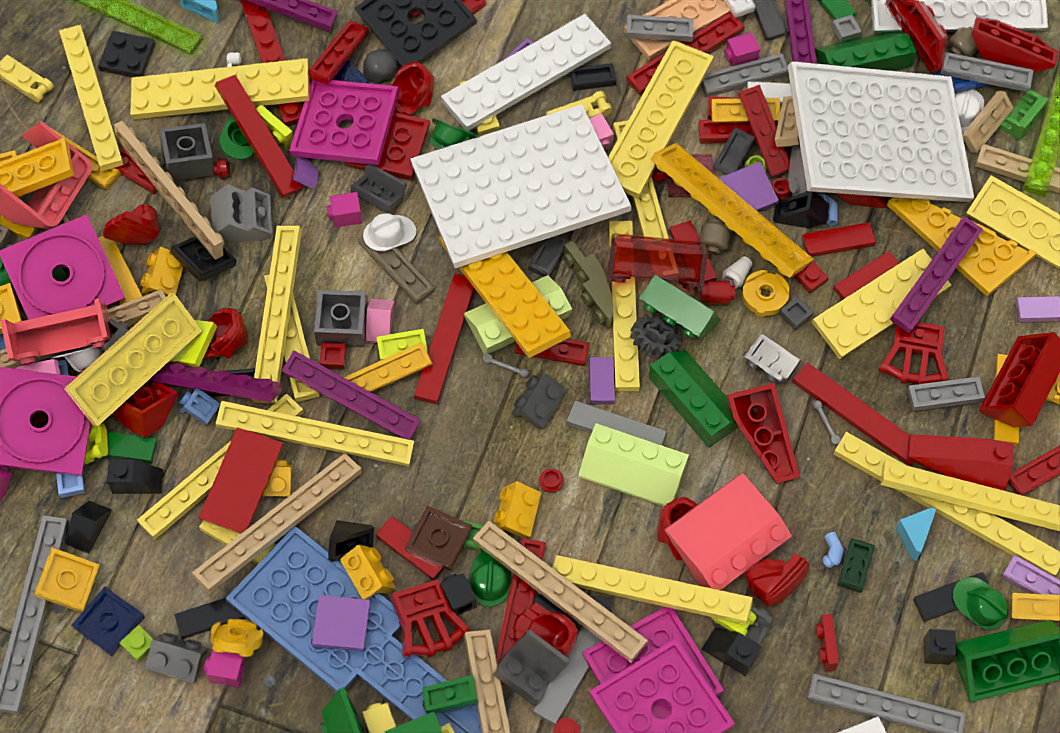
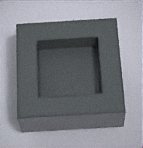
(796, 313)

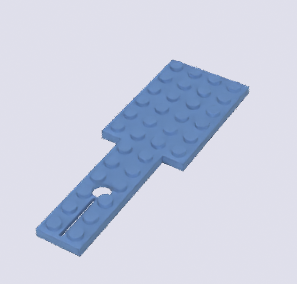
(283, 602)

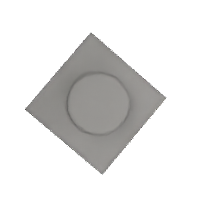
(846, 28)

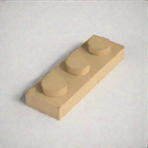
(987, 121)
(787, 129)

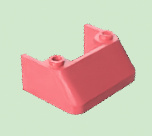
(51, 202)
(57, 333)

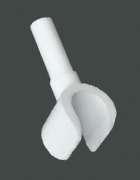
(233, 59)

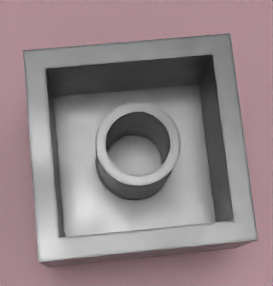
(186, 151)
(341, 317)

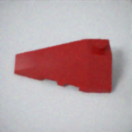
(146, 408)
(764, 427)
(964, 458)

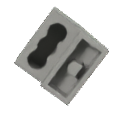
(241, 214)

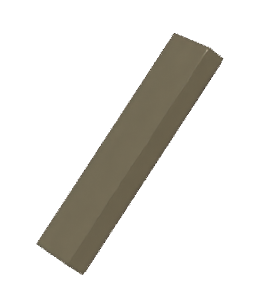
(401, 272)

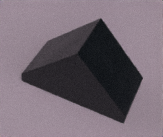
(86, 526)
(347, 536)

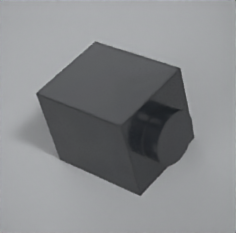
(459, 594)
(939, 646)

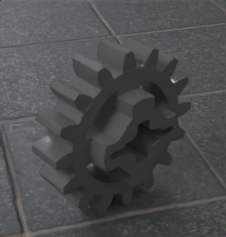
(655, 336)

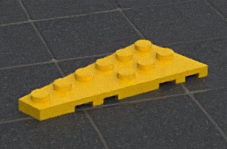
(988, 260)

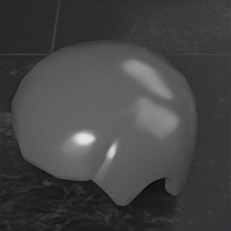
(379, 66)

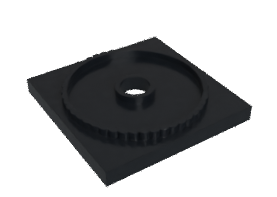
(415, 41)

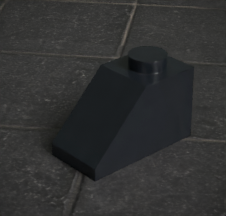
(802, 210)
(134, 477)
(732, 649)

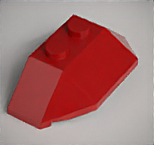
(925, 32)
(1012, 46)

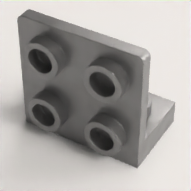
(530, 666)

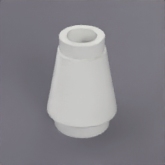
(737, 272)

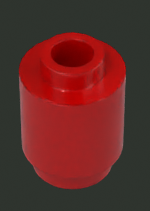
(718, 292)

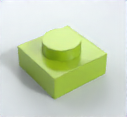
(137, 643)

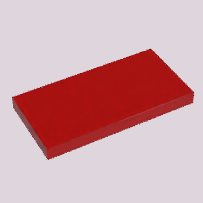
(241, 481)

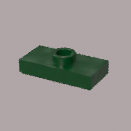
(856, 565)

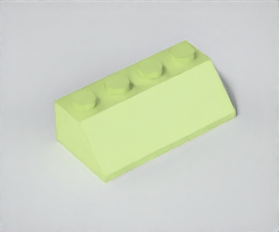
(490, 331)
(633, 465)

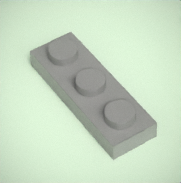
(659, 28)
(946, 393)

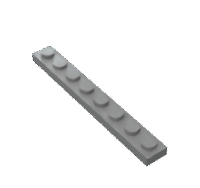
(29, 618)

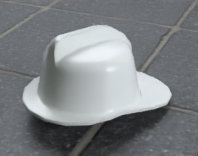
(969, 106)
(388, 232)
(82, 358)

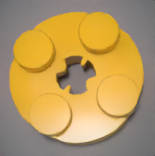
(762, 305)
(236, 637)

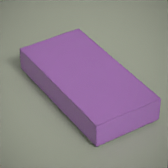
(602, 380)

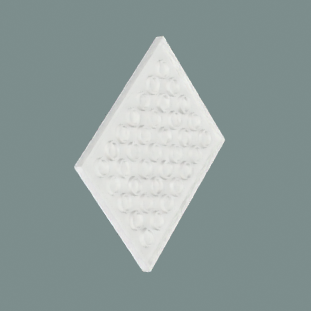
(879, 133)
(519, 185)

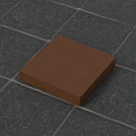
(438, 538)

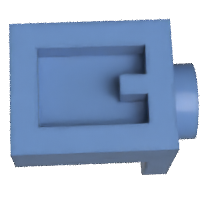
(199, 405)

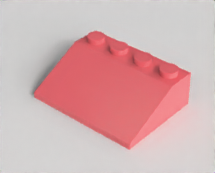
(727, 533)

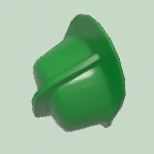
(447, 135)
(234, 142)
(489, 580)
(980, 603)

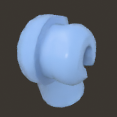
(832, 217)
(836, 550)

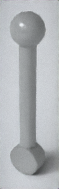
(487, 359)
(835, 439)

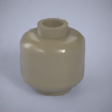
(963, 42)
(715, 236)

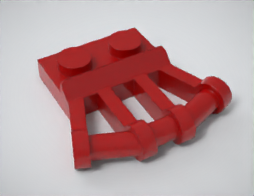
(922, 340)
(422, 603)

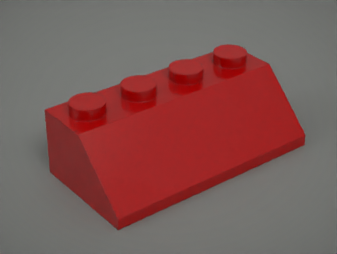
(1024, 380)

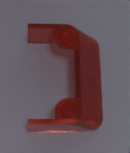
(651, 256)

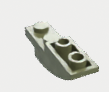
(594, 283)

